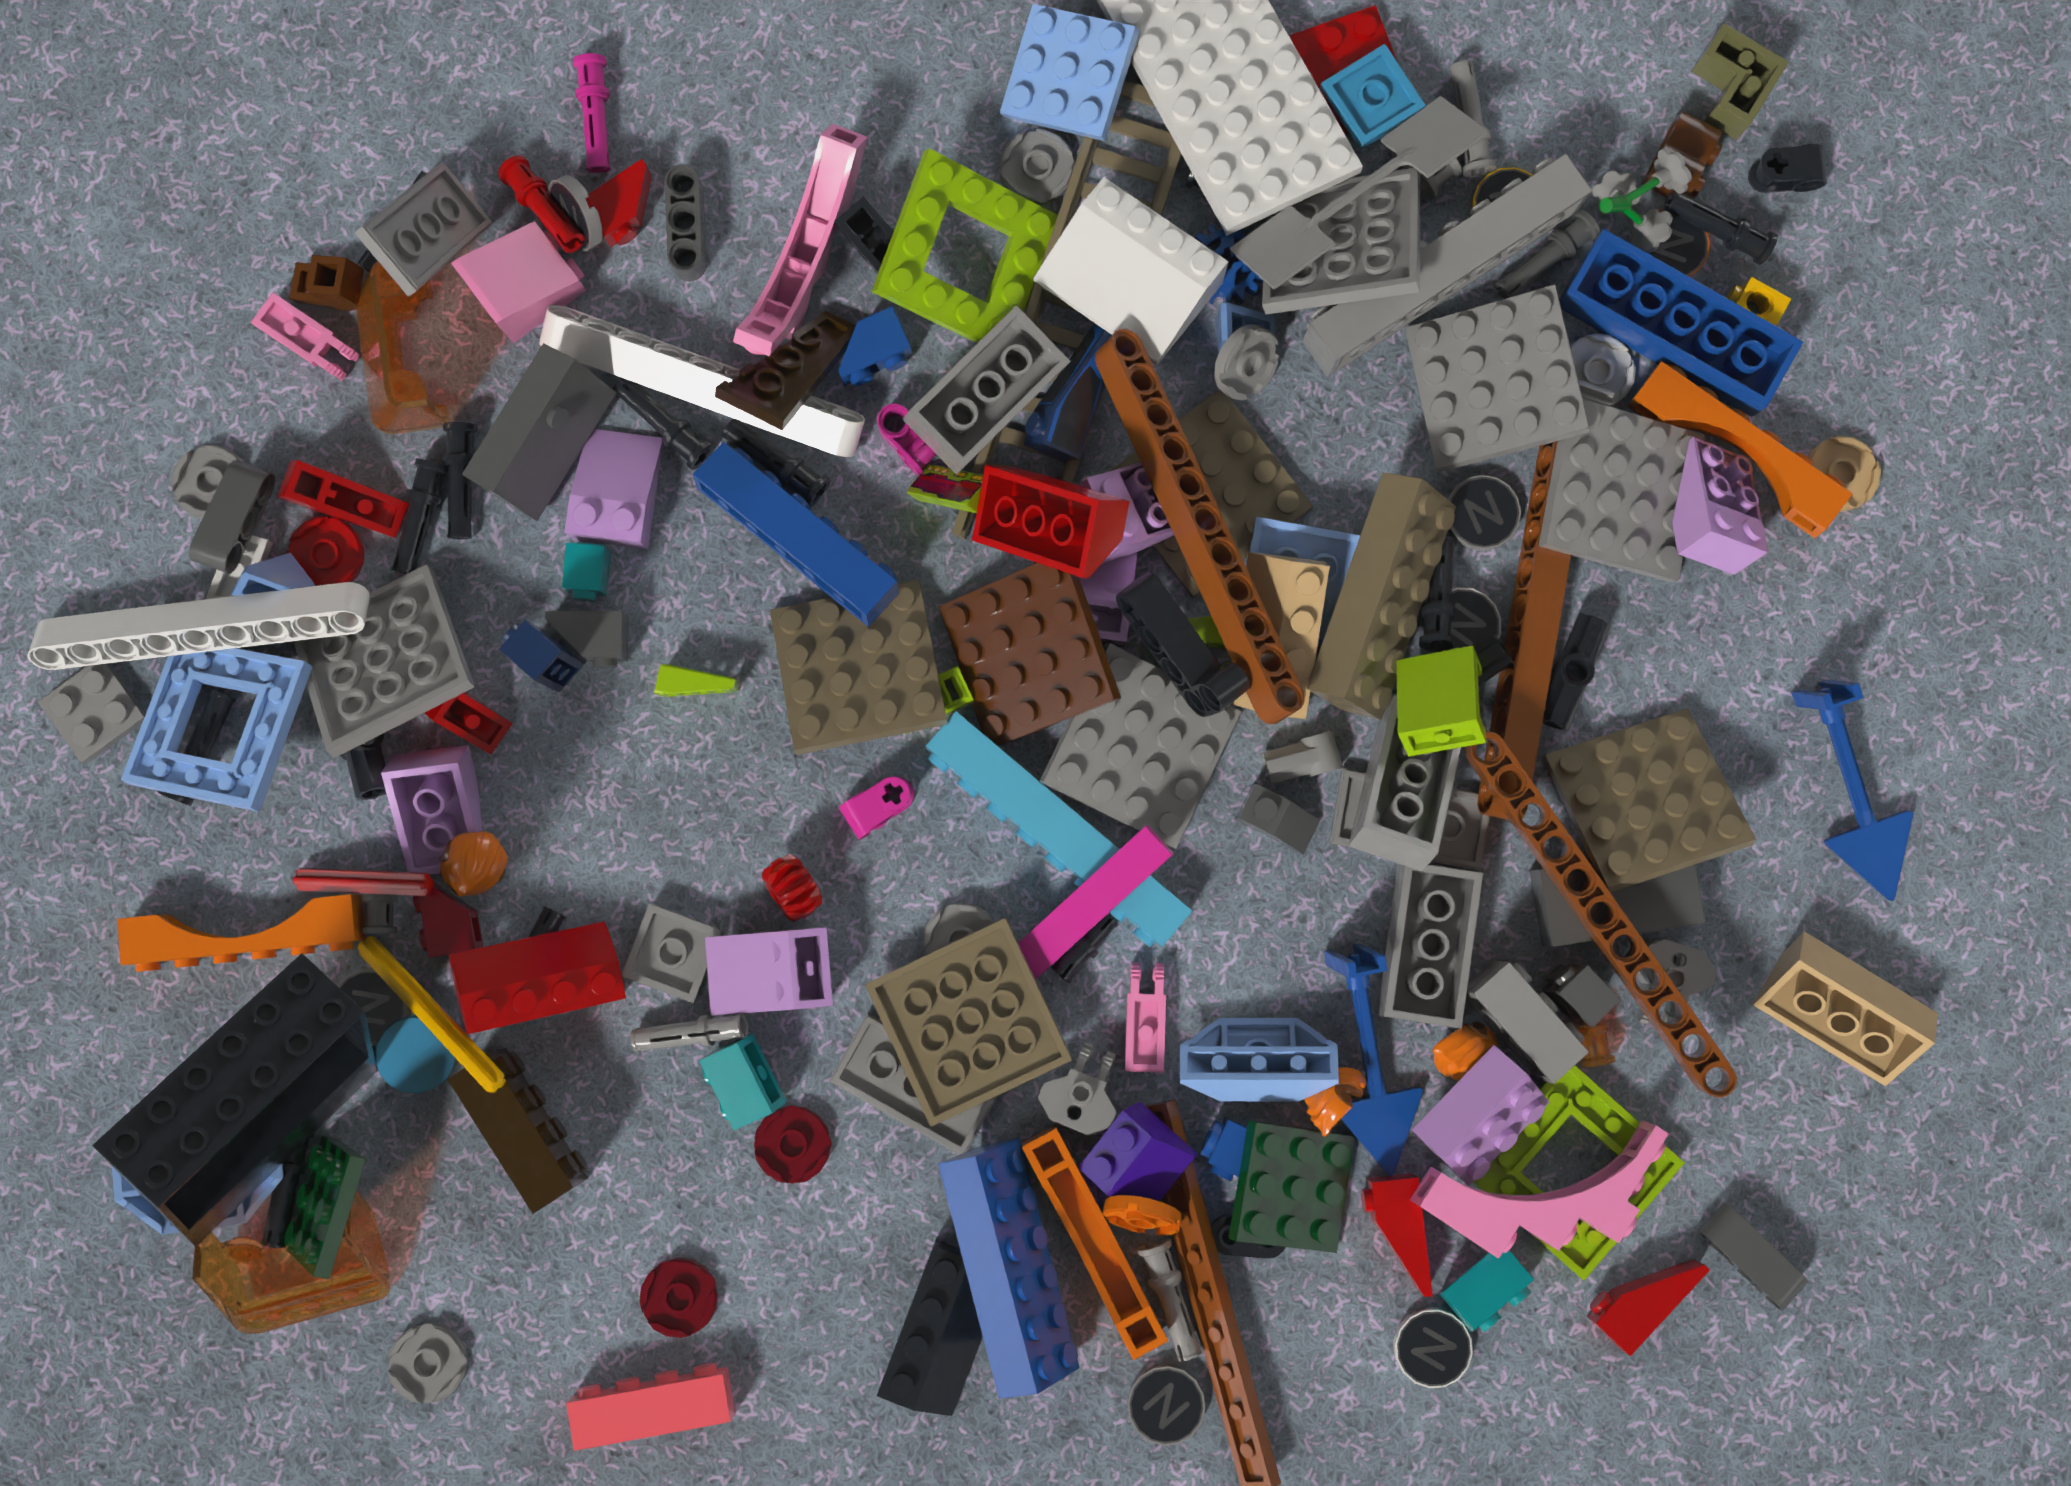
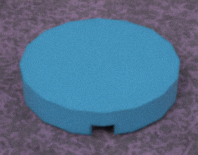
(412, 1056)

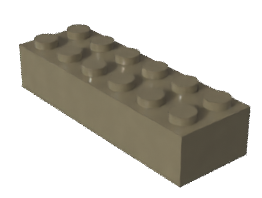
(1382, 595)

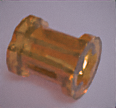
(1603, 1053)

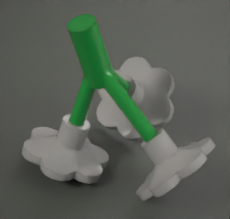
(1619, 193)

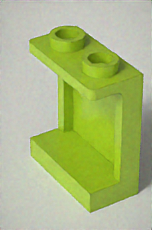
(1439, 701)

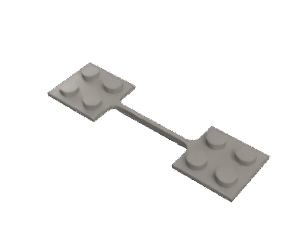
(1294, 241)

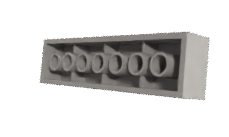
(1452, 262)

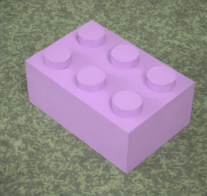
(1482, 1115)

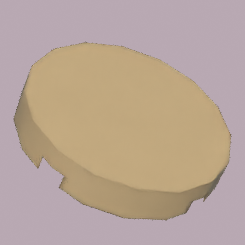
(1852, 453)

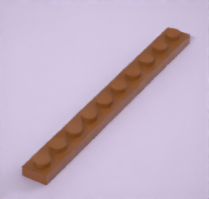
(1218, 1323)

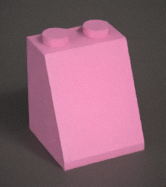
(520, 278)

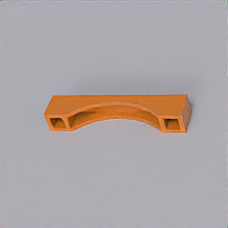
(1803, 491)
(163, 938)
(1094, 1241)

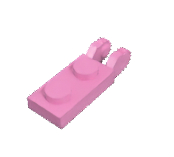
(301, 334)
(1145, 1023)

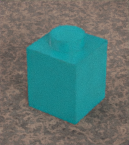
(586, 570)

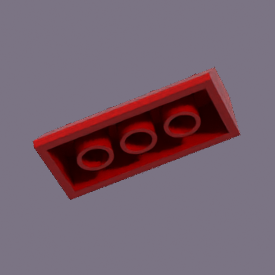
(1048, 519)
(536, 977)

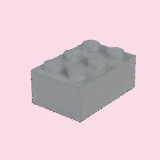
(1525, 1020)

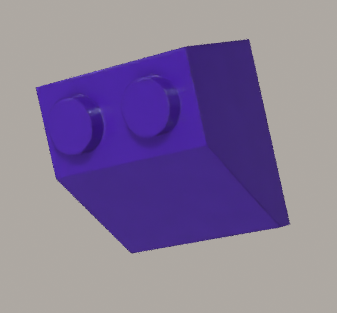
(1137, 1156)

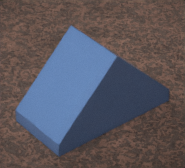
(1232, 317)
(272, 575)

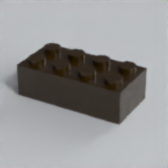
(522, 1132)

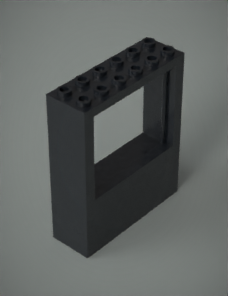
(243, 1100)

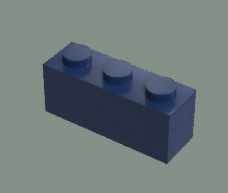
(540, 655)

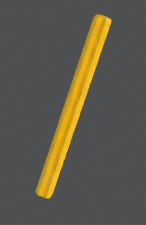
(431, 1014)

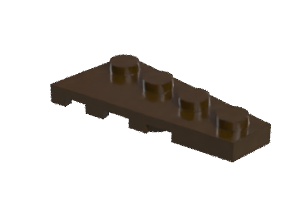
(788, 377)

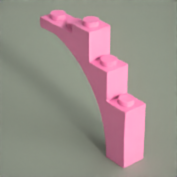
(807, 249)
(1550, 1216)

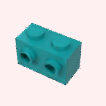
(742, 1081)
(1486, 1289)

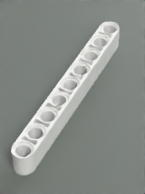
(688, 377)
(199, 626)

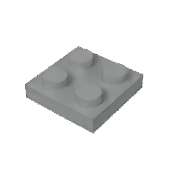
(93, 710)
(670, 953)

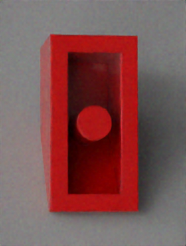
(622, 203)
(471, 721)

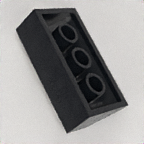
(935, 1338)

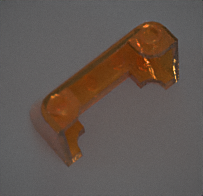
(394, 395)

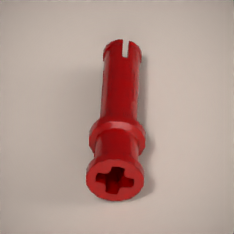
(533, 193)

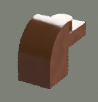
(327, 282)

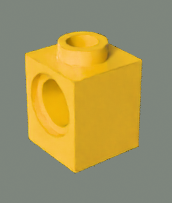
(1769, 301)

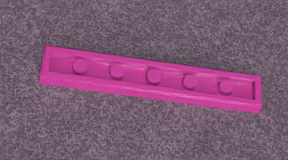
(1094, 899)

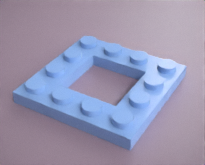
(245, 782)

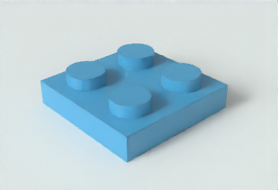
(1372, 96)

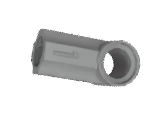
(1309, 757)

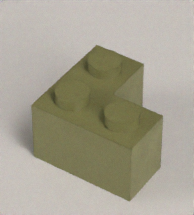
(1743, 73)

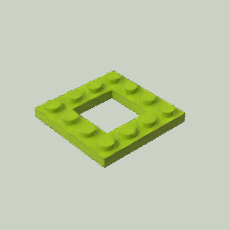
(902, 273)
(1612, 1125)

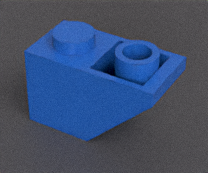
(874, 345)

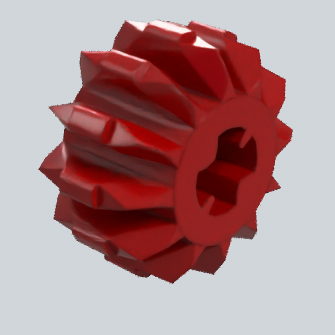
(792, 887)

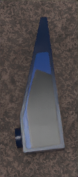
(1067, 408)

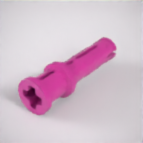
(593, 95)

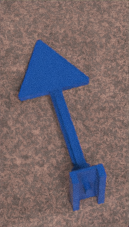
(1873, 847)
(1381, 1118)

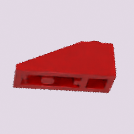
(342, 498)
(1400, 1224)
(1637, 1308)

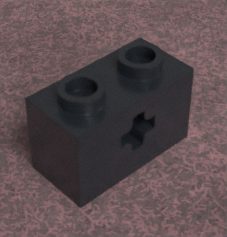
(866, 232)

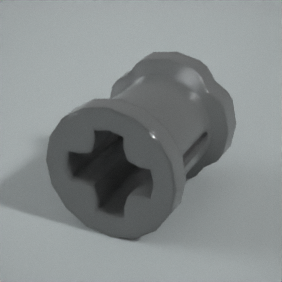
(379, 913)

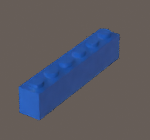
(796, 533)

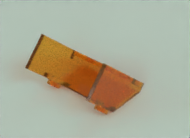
(273, 1290)

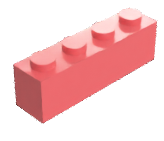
(650, 1407)

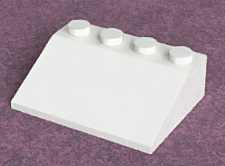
(1131, 269)

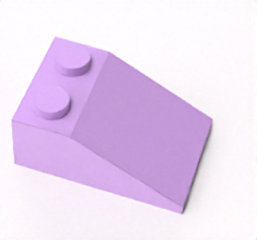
(615, 489)
(432, 802)

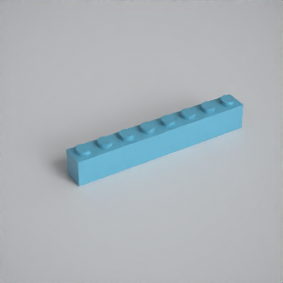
(1049, 822)

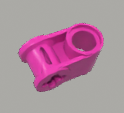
(906, 441)
(871, 807)

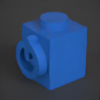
(1224, 1147)

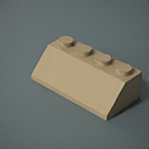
(1294, 600)
(1847, 1009)

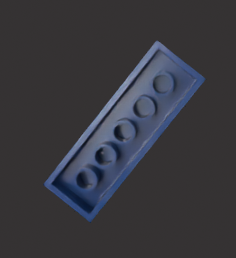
(1679, 323)
(1009, 1268)

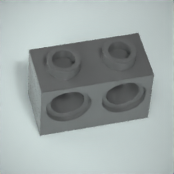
(1580, 993)

